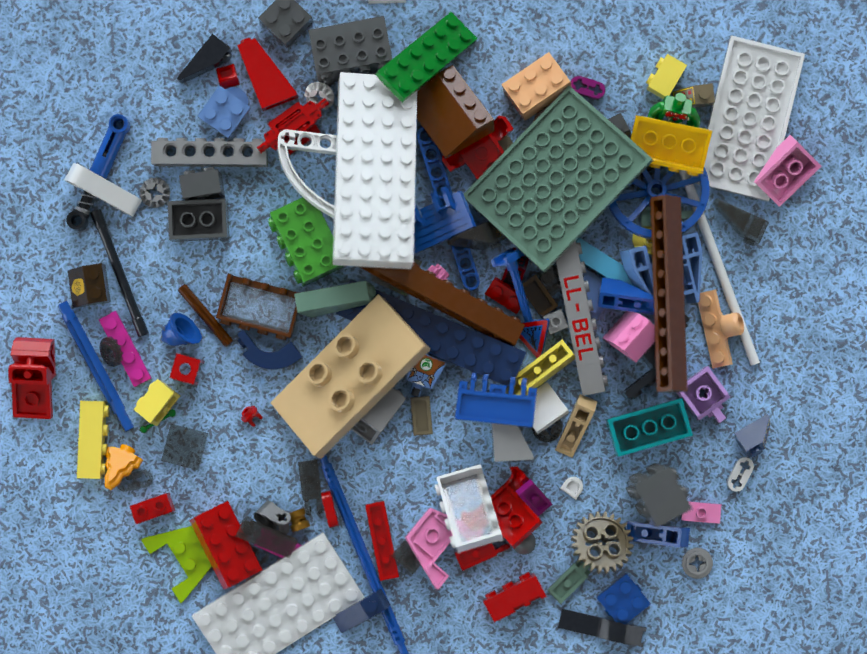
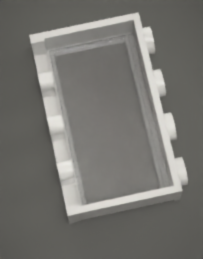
(468, 508)

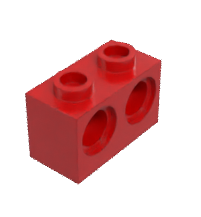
(152, 508)

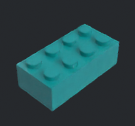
(649, 427)

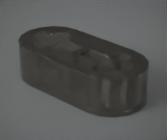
(137, 485)

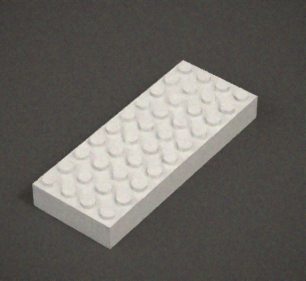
(374, 175)

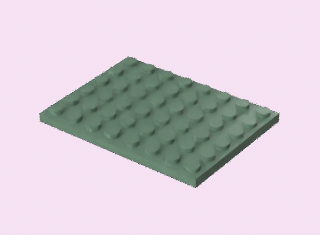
(557, 178)

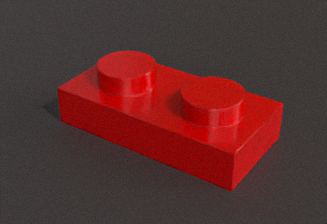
(503, 295)

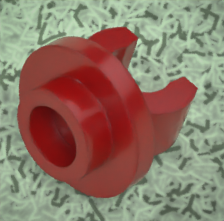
(249, 413)

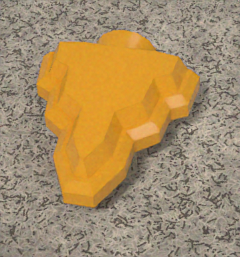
(119, 464)

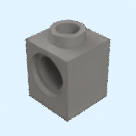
(557, 322)

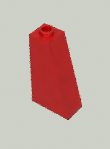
(267, 80)

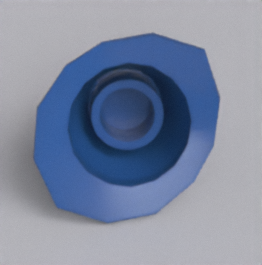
(180, 331)

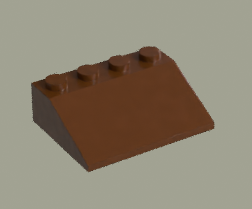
(452, 112)

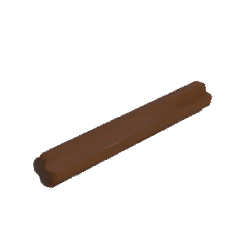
(205, 315)

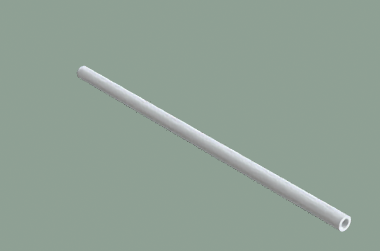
(721, 272)

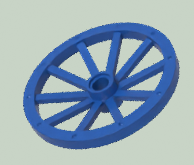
(628, 223)

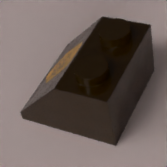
(89, 285)

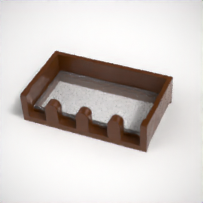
(258, 307)

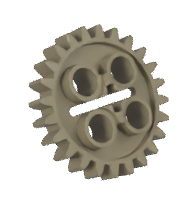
(598, 526)

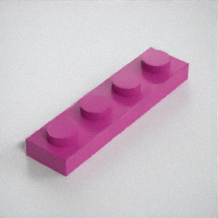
(132, 360)

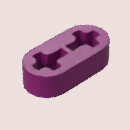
(589, 83)

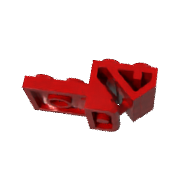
(32, 377)

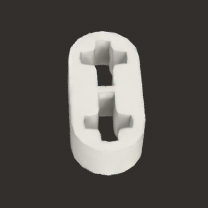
(744, 476)

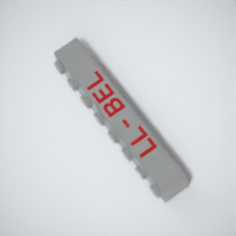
(580, 321)

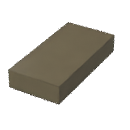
(421, 415)

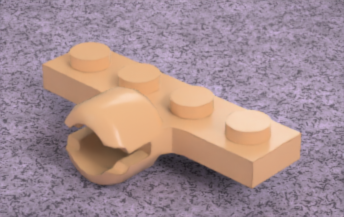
(718, 328)

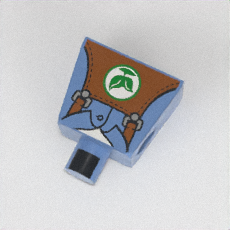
(424, 374)

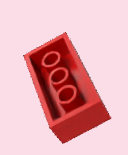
(229, 555)

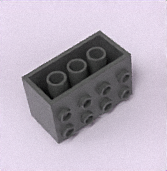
(350, 48)
(658, 494)

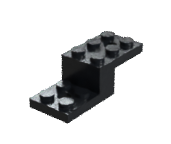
(649, 377)

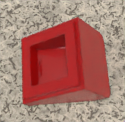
(227, 76)

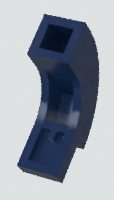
(276, 360)

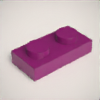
(534, 497)

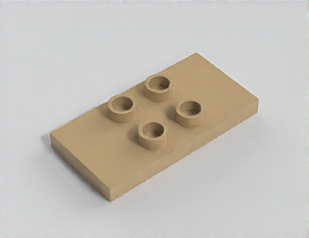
(349, 376)

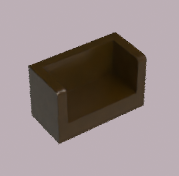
(539, 296)

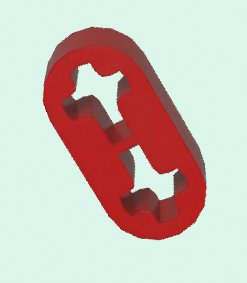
(329, 508)

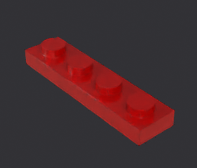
(382, 540)

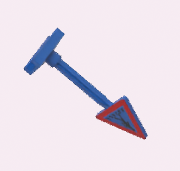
(534, 331)

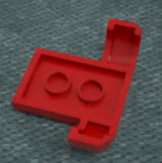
(482, 153)
(513, 514)

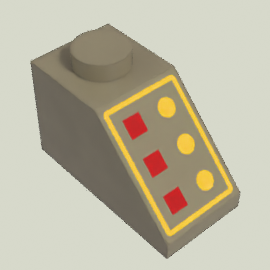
(700, 95)

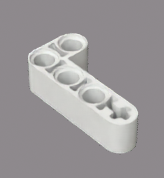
(103, 189)

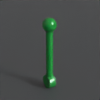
(171, 413)

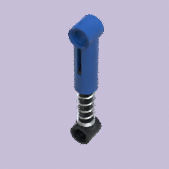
(101, 166)

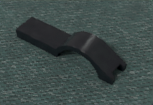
(601, 627)

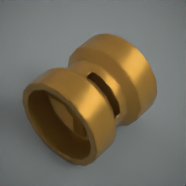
(298, 520)

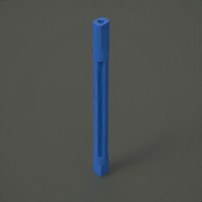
(95, 366)

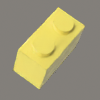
(666, 76)
(156, 402)

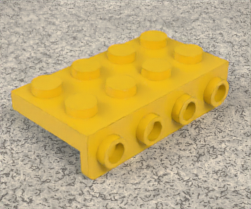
(672, 144)

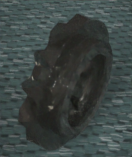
(108, 344)
(555, 432)

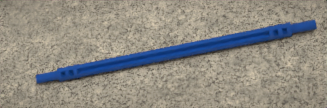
(361, 550)

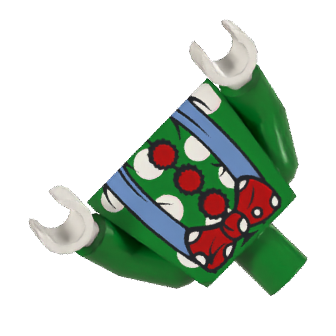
(675, 110)

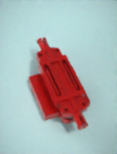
(294, 118)

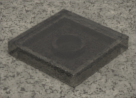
(184, 446)

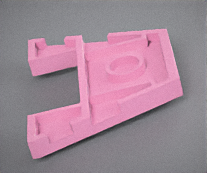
(428, 541)

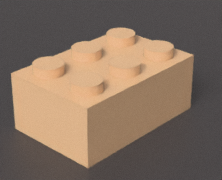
(536, 86)

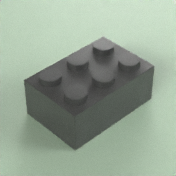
(198, 220)

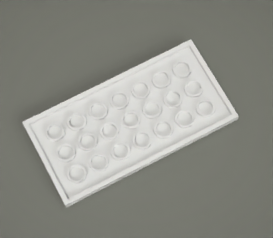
(750, 113)
(280, 602)

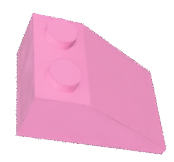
(786, 171)
(631, 335)

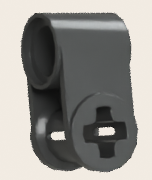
(273, 517)

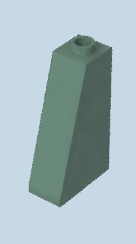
(334, 299)

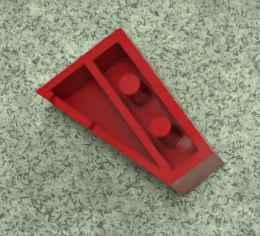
(513, 596)

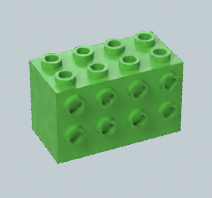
(305, 239)

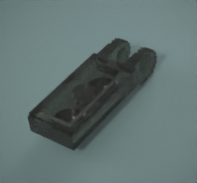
(310, 484)

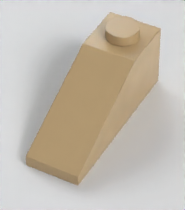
(576, 425)

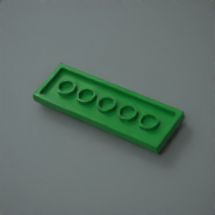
(426, 57)

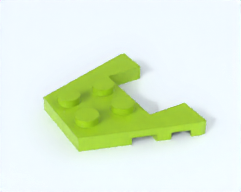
(189, 554)

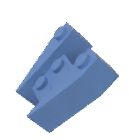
(640, 270)

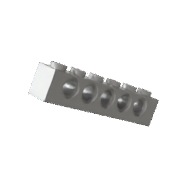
(199, 159)

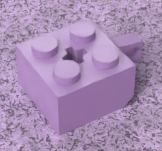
(714, 395)

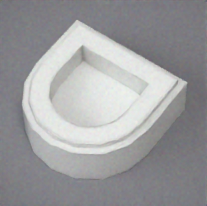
(572, 486)

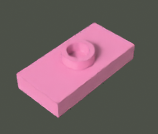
(703, 513)

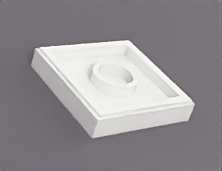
(548, 408)

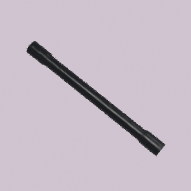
(101, 226)

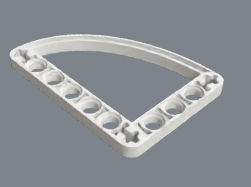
(291, 174)

